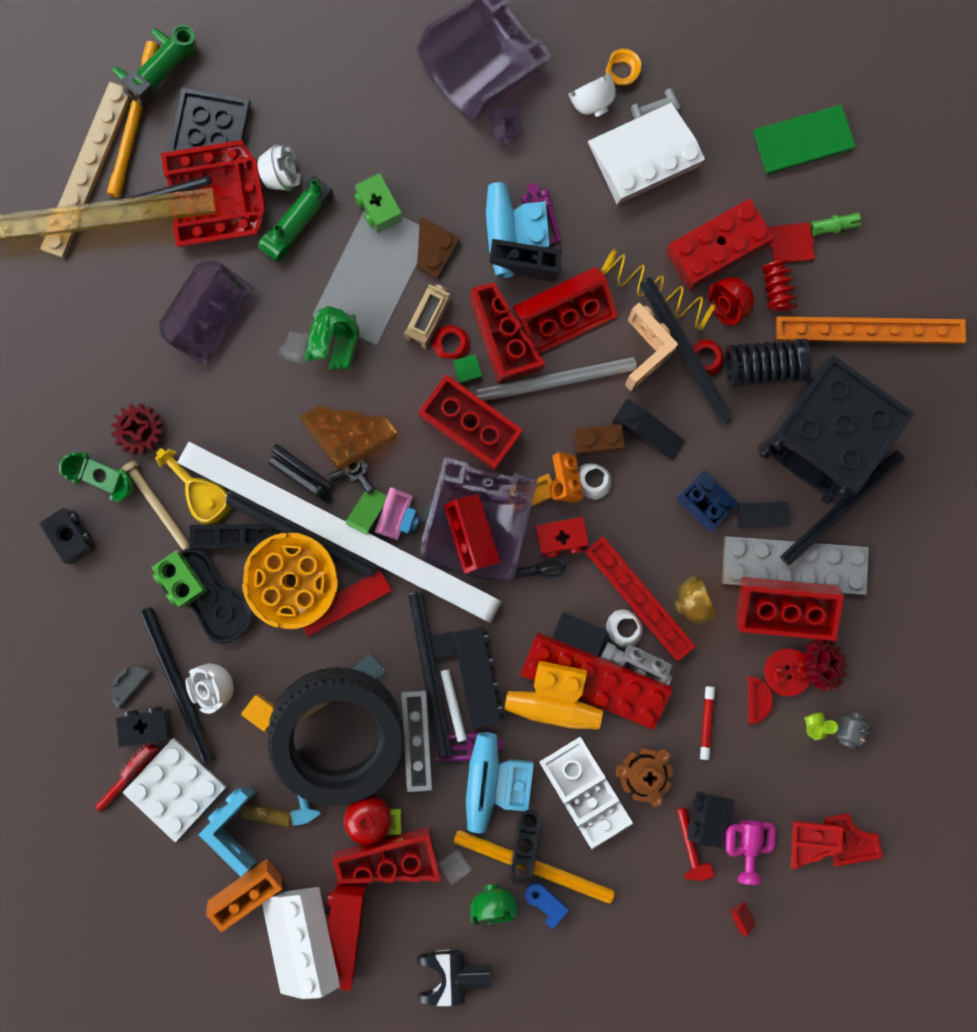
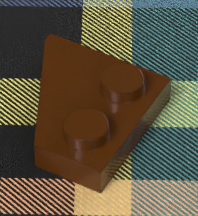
(434, 247)

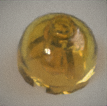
(694, 601)

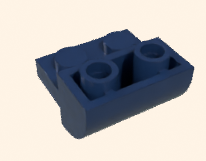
(706, 501)

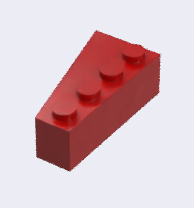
(394, 858)
(345, 928)

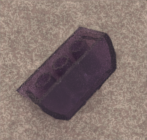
(204, 310)

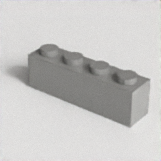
(416, 741)

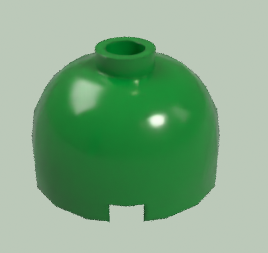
(493, 906)

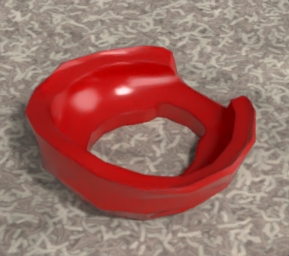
(464, 345)
(717, 365)

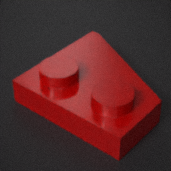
(814, 841)

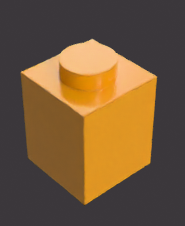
(259, 712)

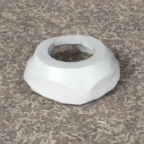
(598, 492)
(615, 637)

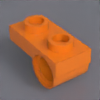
(567, 484)

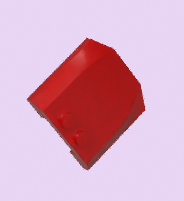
(235, 187)

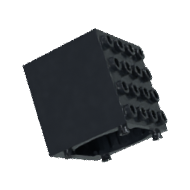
(835, 430)

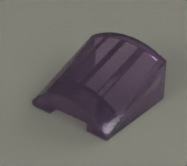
(479, 55)
(506, 508)

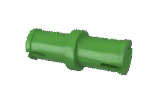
(835, 224)

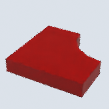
(857, 844)

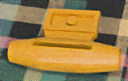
(556, 699)

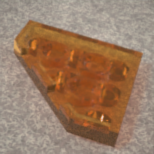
(347, 434)

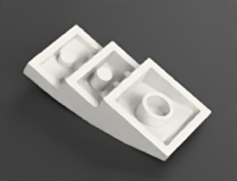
(586, 793)

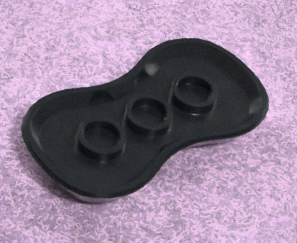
(221, 610)

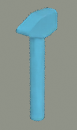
(305, 813)

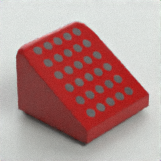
(742, 918)

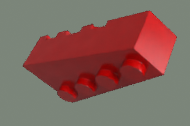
(505, 341)

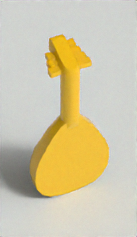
(203, 496)

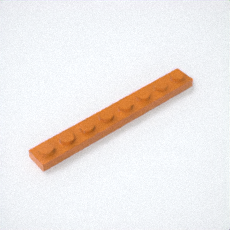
(872, 330)

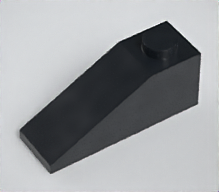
(526, 259)
(648, 429)

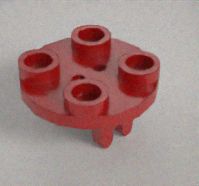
(776, 674)

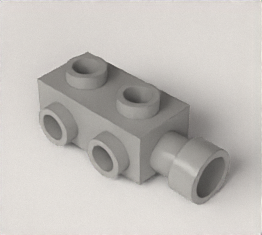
(639, 662)

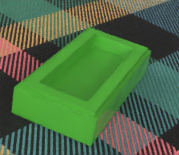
(366, 511)

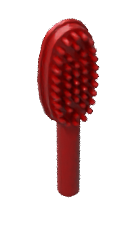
(130, 772)

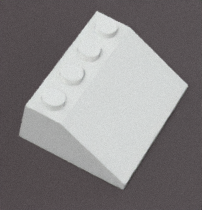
(646, 153)
(301, 943)

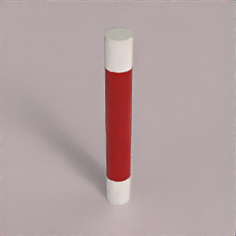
(707, 723)

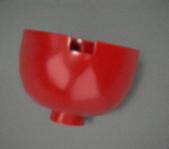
(732, 299)
(368, 820)

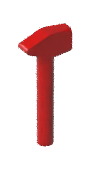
(698, 871)

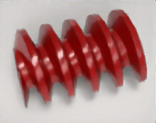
(778, 285)

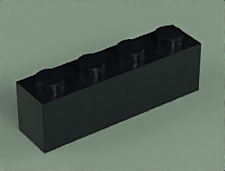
(477, 677)

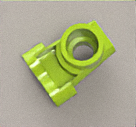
(819, 728)

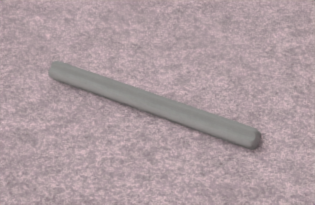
(557, 379)

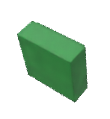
(467, 369)

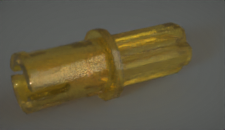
(265, 815)

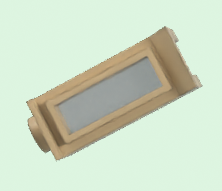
(428, 315)

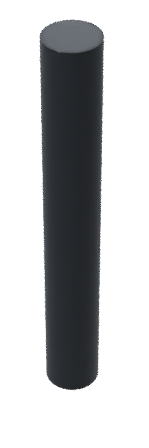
(301, 467)

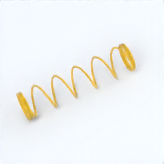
(606, 268)

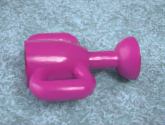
(751, 842)

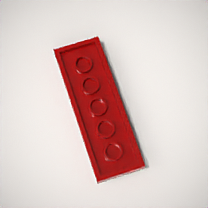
(606, 683)

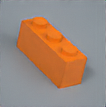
(244, 895)

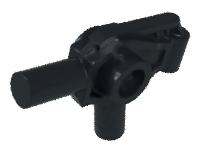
(356, 472)

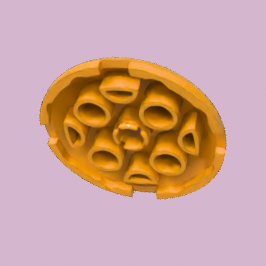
(267, 585)

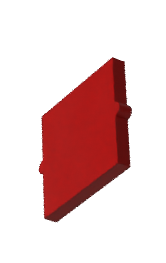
(792, 242)

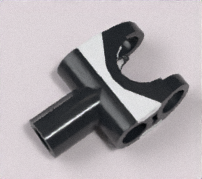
(454, 977)

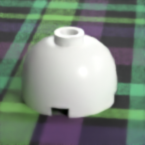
(594, 96)
(210, 687)

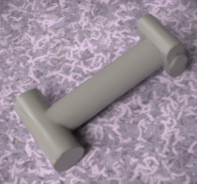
(670, 98)

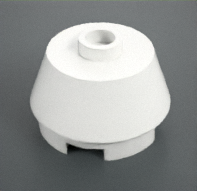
(278, 168)

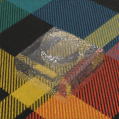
(454, 866)

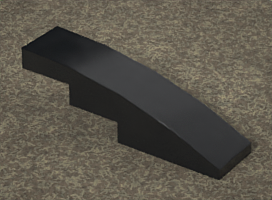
(229, 536)

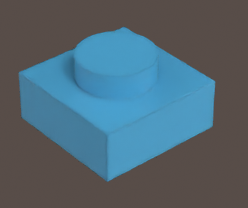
(410, 521)

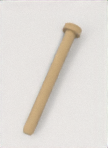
(131, 469)

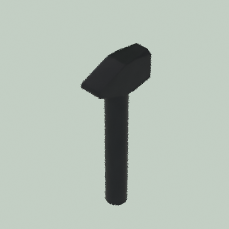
(300, 479)

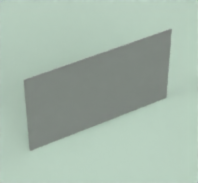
(373, 275)

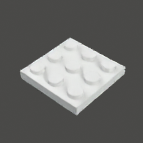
(174, 789)

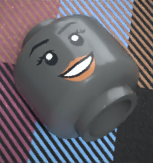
(853, 731)

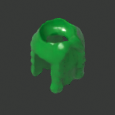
(325, 324)

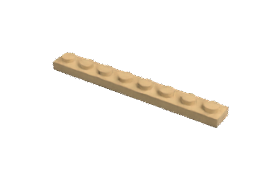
(90, 162)

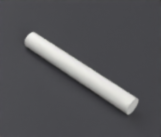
(453, 705)

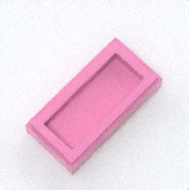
(393, 513)

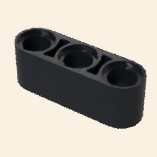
(529, 835)

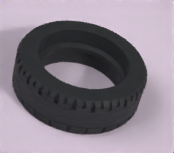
(345, 785)

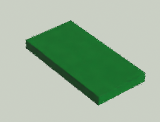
(803, 139)

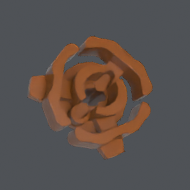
(656, 786)

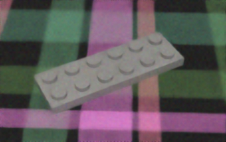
(819, 564)

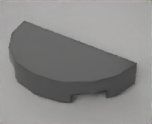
(127, 682)

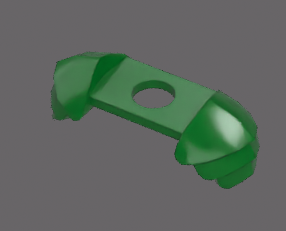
(79, 467)

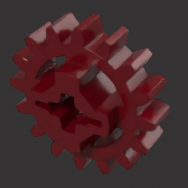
(140, 438)
(824, 664)

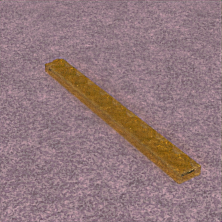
(107, 214)

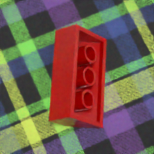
(566, 310)

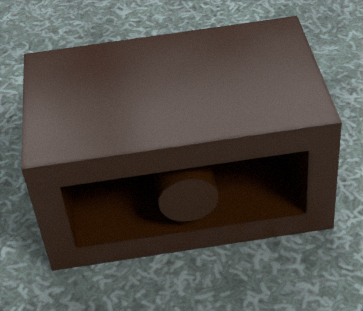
(598, 440)

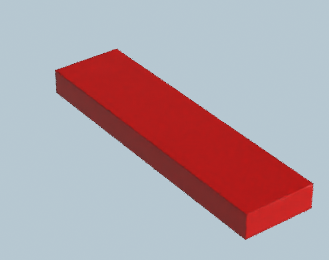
(351, 600)

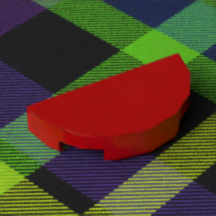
(759, 700)

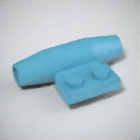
(523, 225)
(491, 783)

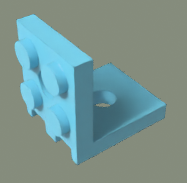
(221, 841)

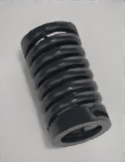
(768, 362)

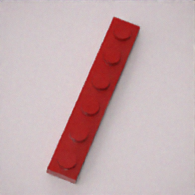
(639, 599)

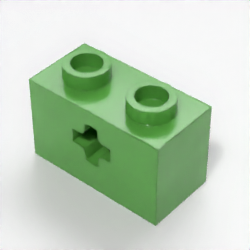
(375, 190)

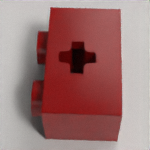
(549, 532)

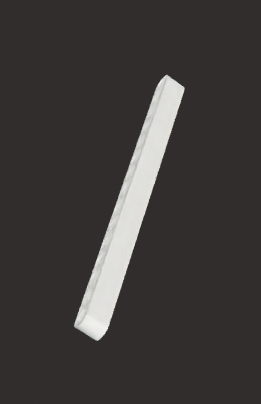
(338, 532)

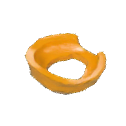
(628, 57)

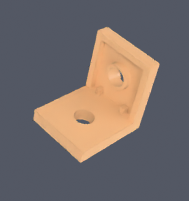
(657, 336)

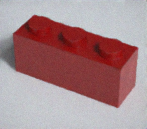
(471, 533)

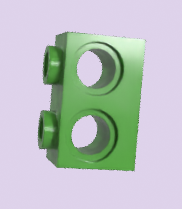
(183, 575)

